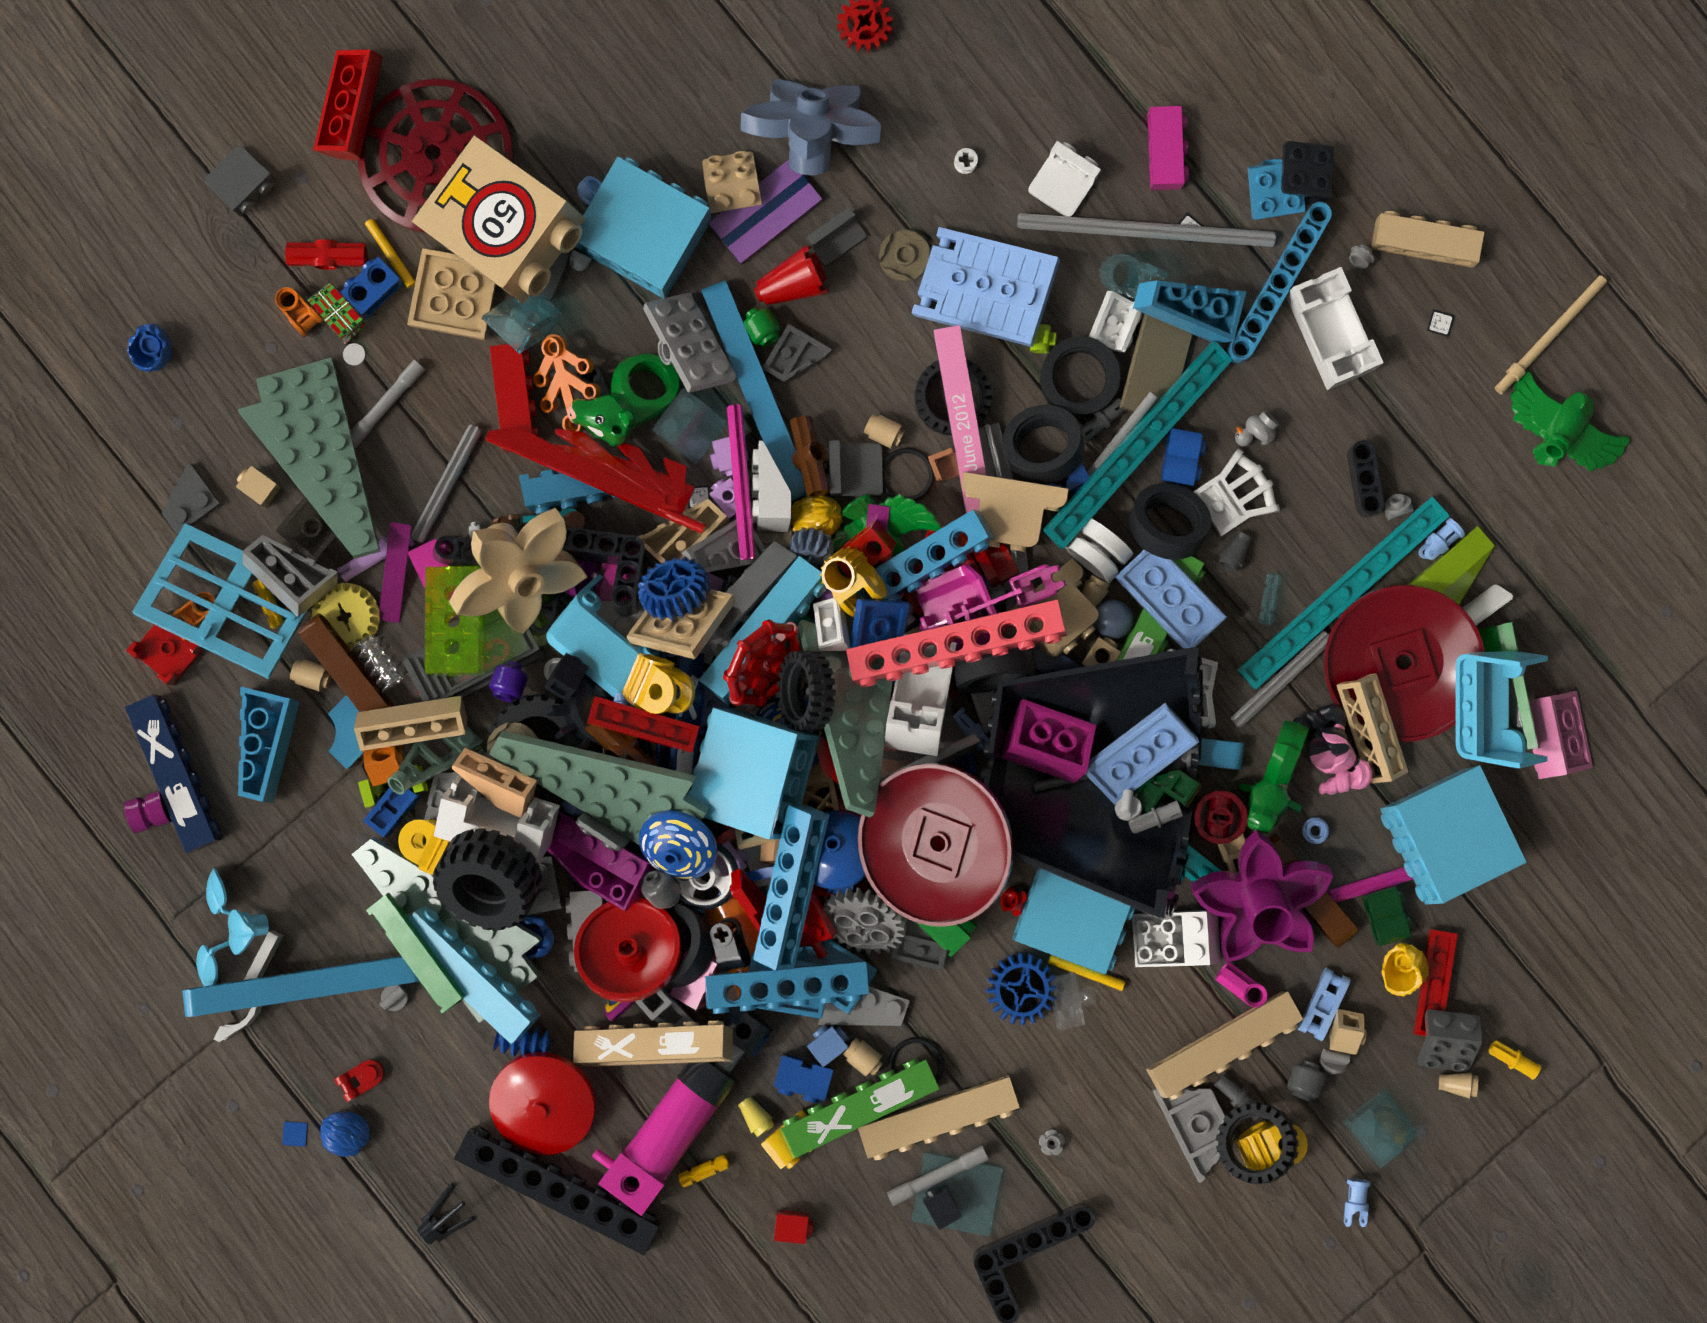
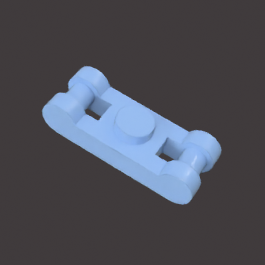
(1324, 1004)

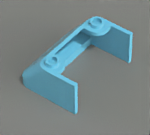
(594, 641)
(1484, 708)

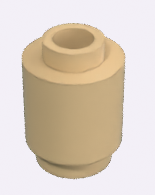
(884, 430)
(310, 675)
(863, 1057)

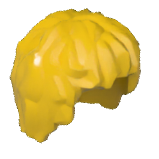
(817, 513)
(1404, 969)

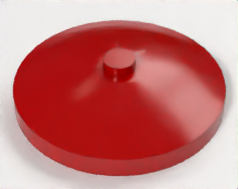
(628, 951)
(542, 1103)

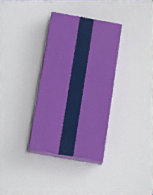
(784, 200)

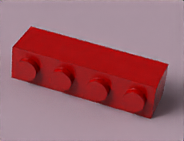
(513, 389)

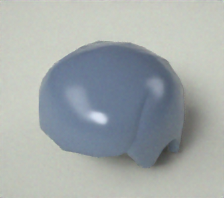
(1113, 619)

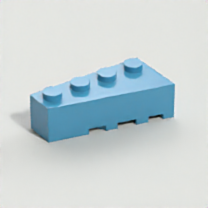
(1195, 309)
(557, 490)
(264, 742)

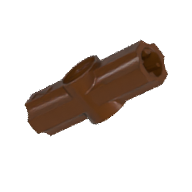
(809, 456)
(619, 745)

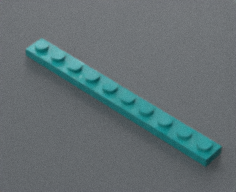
(1137, 445)
(1343, 593)

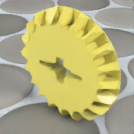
(353, 600)

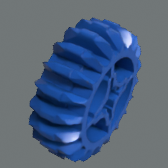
(673, 588)
(999, 982)

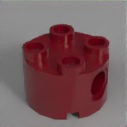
(1219, 817)

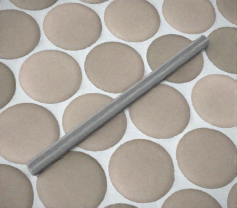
(1146, 230)

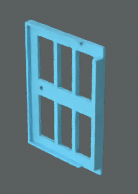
(220, 609)

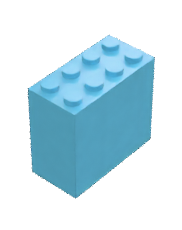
(643, 226)
(752, 771)
(1452, 836)
(1072, 922)

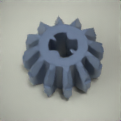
(812, 546)

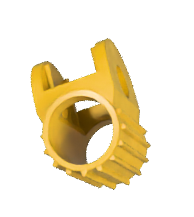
(845, 589)
(654, 688)
(413, 847)
(1260, 1145)

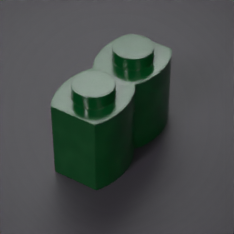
(1387, 915)

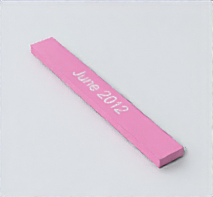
(960, 406)

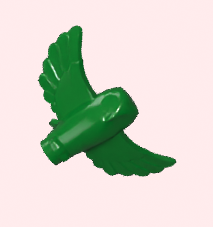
(1564, 427)
(902, 518)

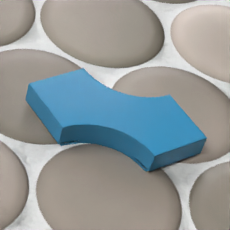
(345, 745)

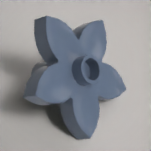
(811, 122)

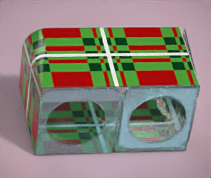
(337, 312)

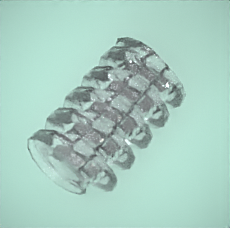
(380, 661)

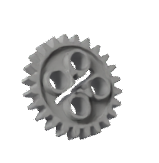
(864, 921)

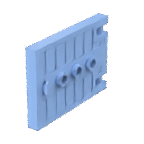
(986, 286)

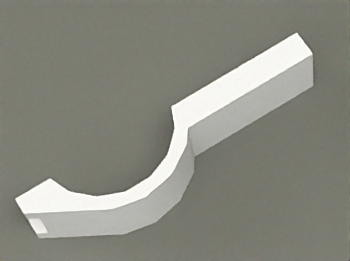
(256, 971)

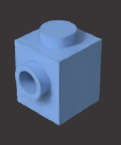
(828, 1043)

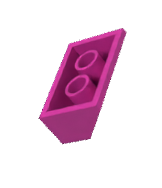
(1049, 741)

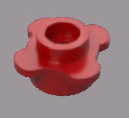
(1008, 898)

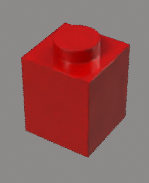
(792, 1227)

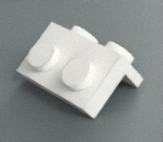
(1116, 322)

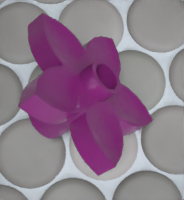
(1263, 899)

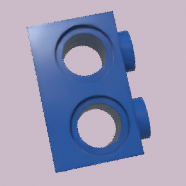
(376, 292)
(391, 811)

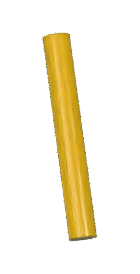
(390, 253)
(1086, 972)

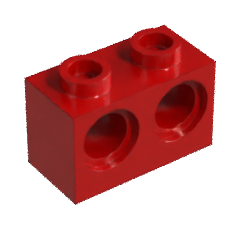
(862, 540)

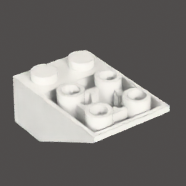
(773, 496)
(1183, 940)

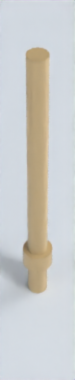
(1518, 369)

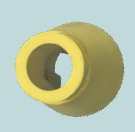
(756, 1117)

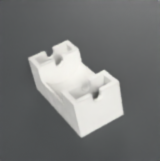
(1333, 329)
(918, 708)
(465, 809)

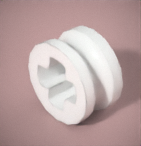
(960, 165)

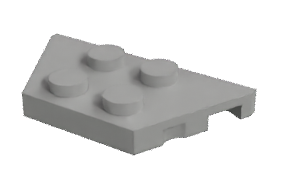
(1195, 1124)

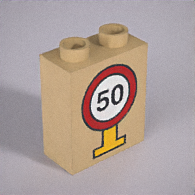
(500, 220)

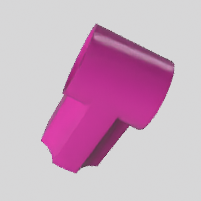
(1240, 984)

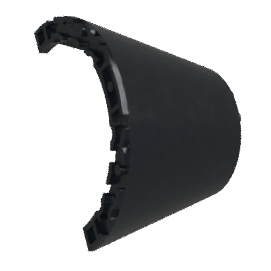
(1075, 825)

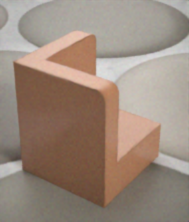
(944, 465)

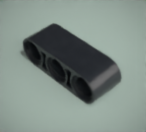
(1362, 491)

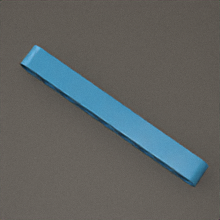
(753, 384)
(297, 986)

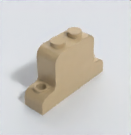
(1013, 507)
(1076, 612)

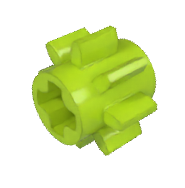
(1044, 340)

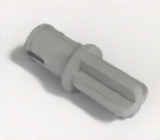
(1155, 817)

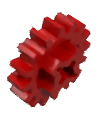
(873, 30)

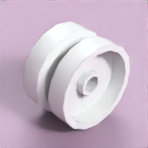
(1099, 550)

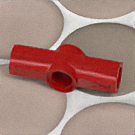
(325, 254)

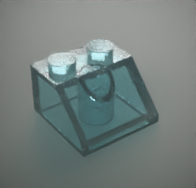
(522, 323)
(689, 426)
(1380, 1129)

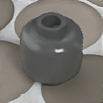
(661, 889)
(1306, 1081)

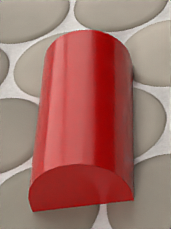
(348, 104)

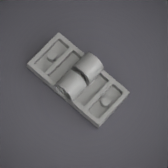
(688, 342)

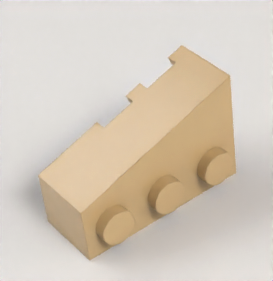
(672, 538)

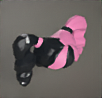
(1332, 752)

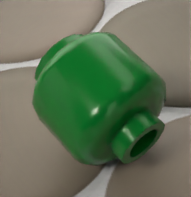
(762, 327)

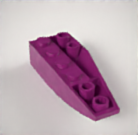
(606, 872)

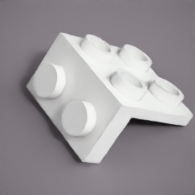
(1064, 179)

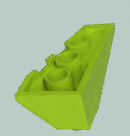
(1458, 567)

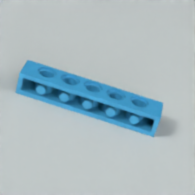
(978, 540)
(791, 887)
(853, 972)

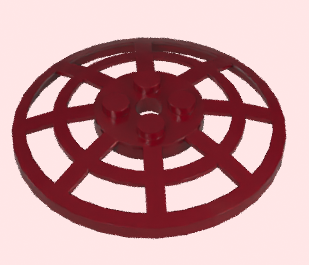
(423, 138)

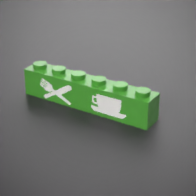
(1147, 635)
(859, 1108)

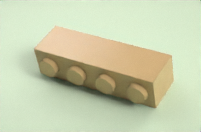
(1427, 239)
(410, 723)

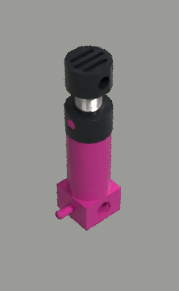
(679, 1118)

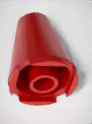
(793, 279)

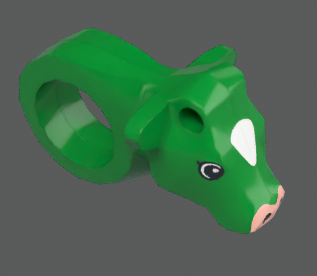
(617, 413)

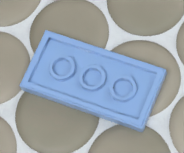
(1171, 598)
(1140, 753)

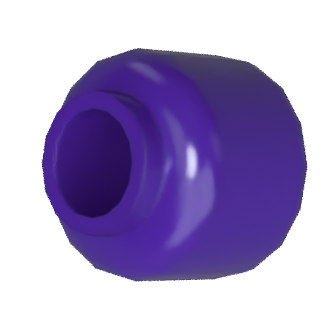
(508, 681)

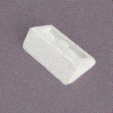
(1487, 603)
(831, 626)

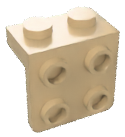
(731, 181)

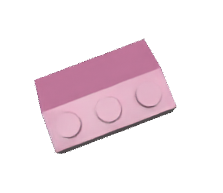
(1560, 735)

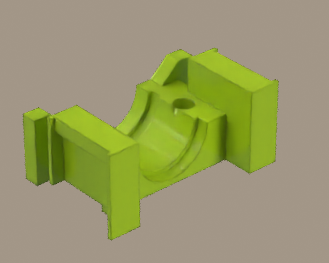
(371, 794)

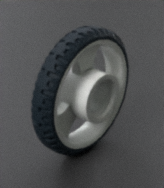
(721, 882)

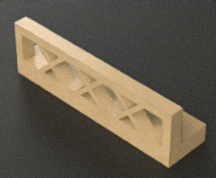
(1377, 727)

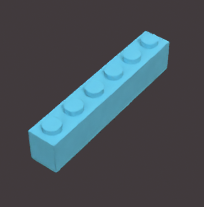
(784, 604)
(478, 980)

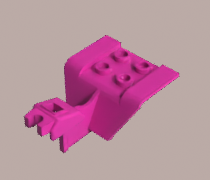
(963, 596)

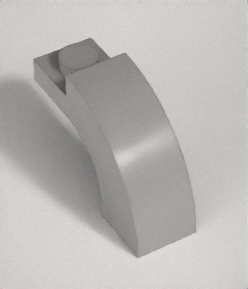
(664, 1009)

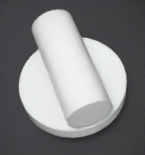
(1128, 806)

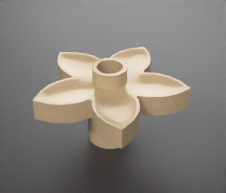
(517, 570)

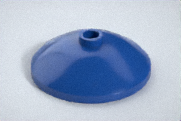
(840, 866)

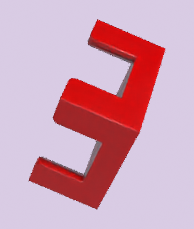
(165, 653)

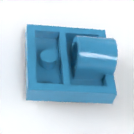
(1266, 193)

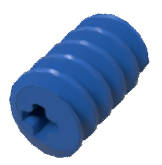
(527, 1044)

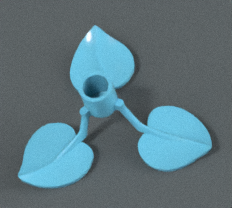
(240, 924)

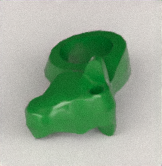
(1270, 796)

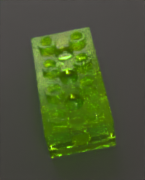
(439, 634)

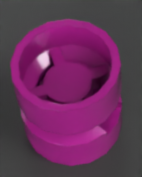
(144, 813)

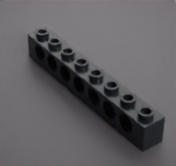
(470, 1155)

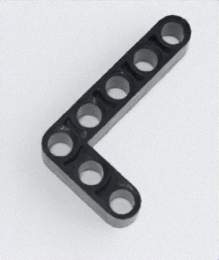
(617, 556)
(458, 558)
(1023, 1251)

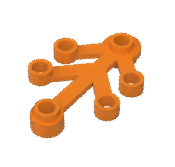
(563, 378)

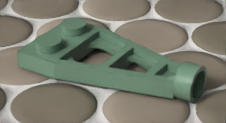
(410, 776)

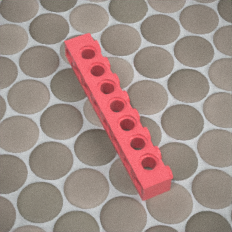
(861, 657)

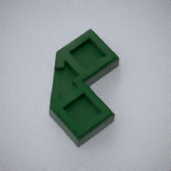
(1174, 783)

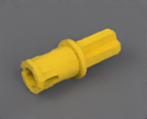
(1514, 1059)

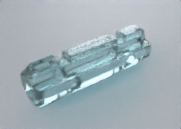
(1269, 599)

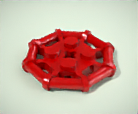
(755, 672)

